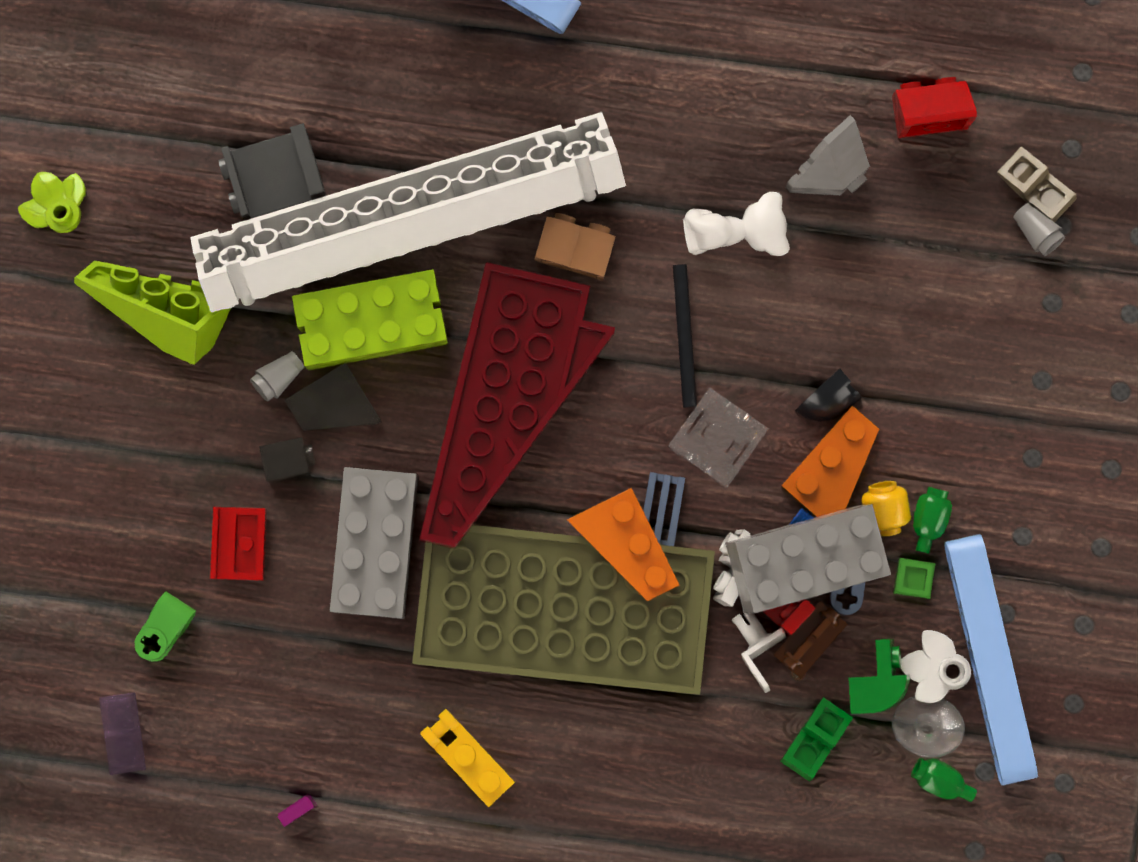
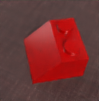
(933, 108)

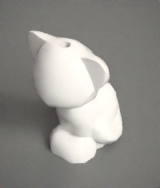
(761, 226)

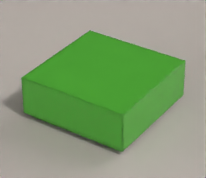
(914, 578)

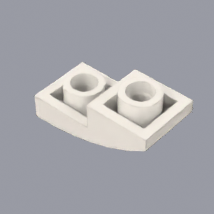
(725, 584)

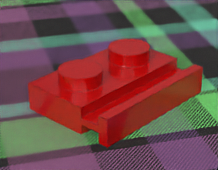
(238, 543)

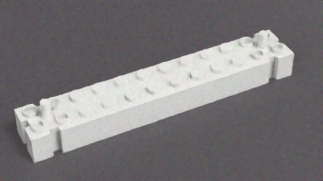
(407, 212)

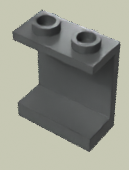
(272, 174)

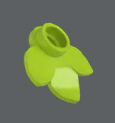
(50, 199)

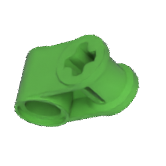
(167, 621)

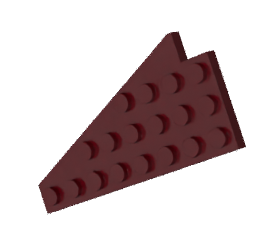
(515, 374)

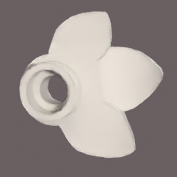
(930, 666)

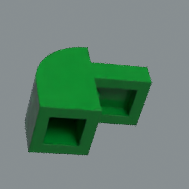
(882, 691)

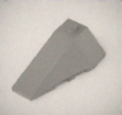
(834, 164)

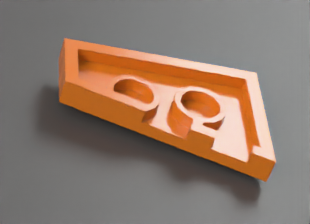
(833, 467)
(628, 543)

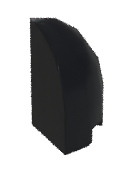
(830, 399)

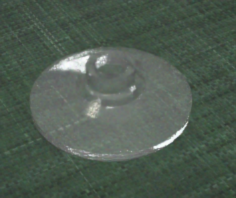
(938, 718)

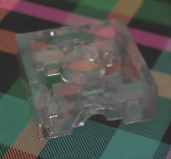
(726, 425)

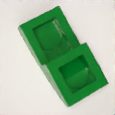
(816, 739)

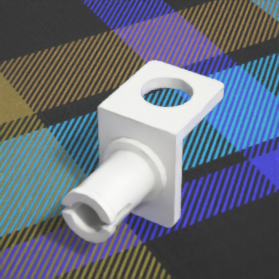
(758, 643)

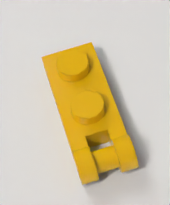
(468, 759)

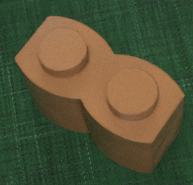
(575, 247)

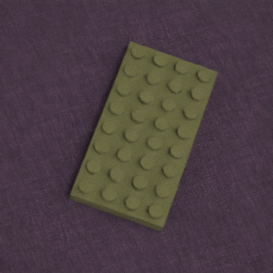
(560, 612)

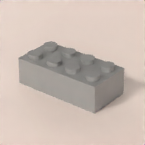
(374, 543)
(808, 558)

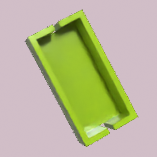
(370, 320)

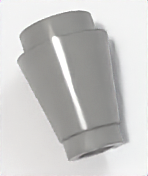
(1038, 229)
(276, 376)

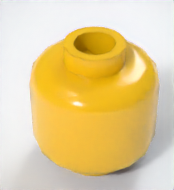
(889, 505)

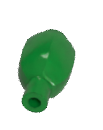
(931, 517)
(941, 780)

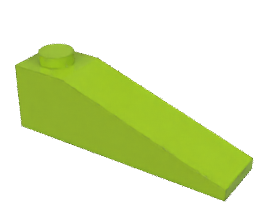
(161, 310)

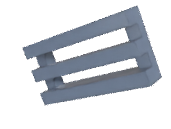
(667, 480)

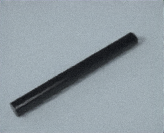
(684, 336)

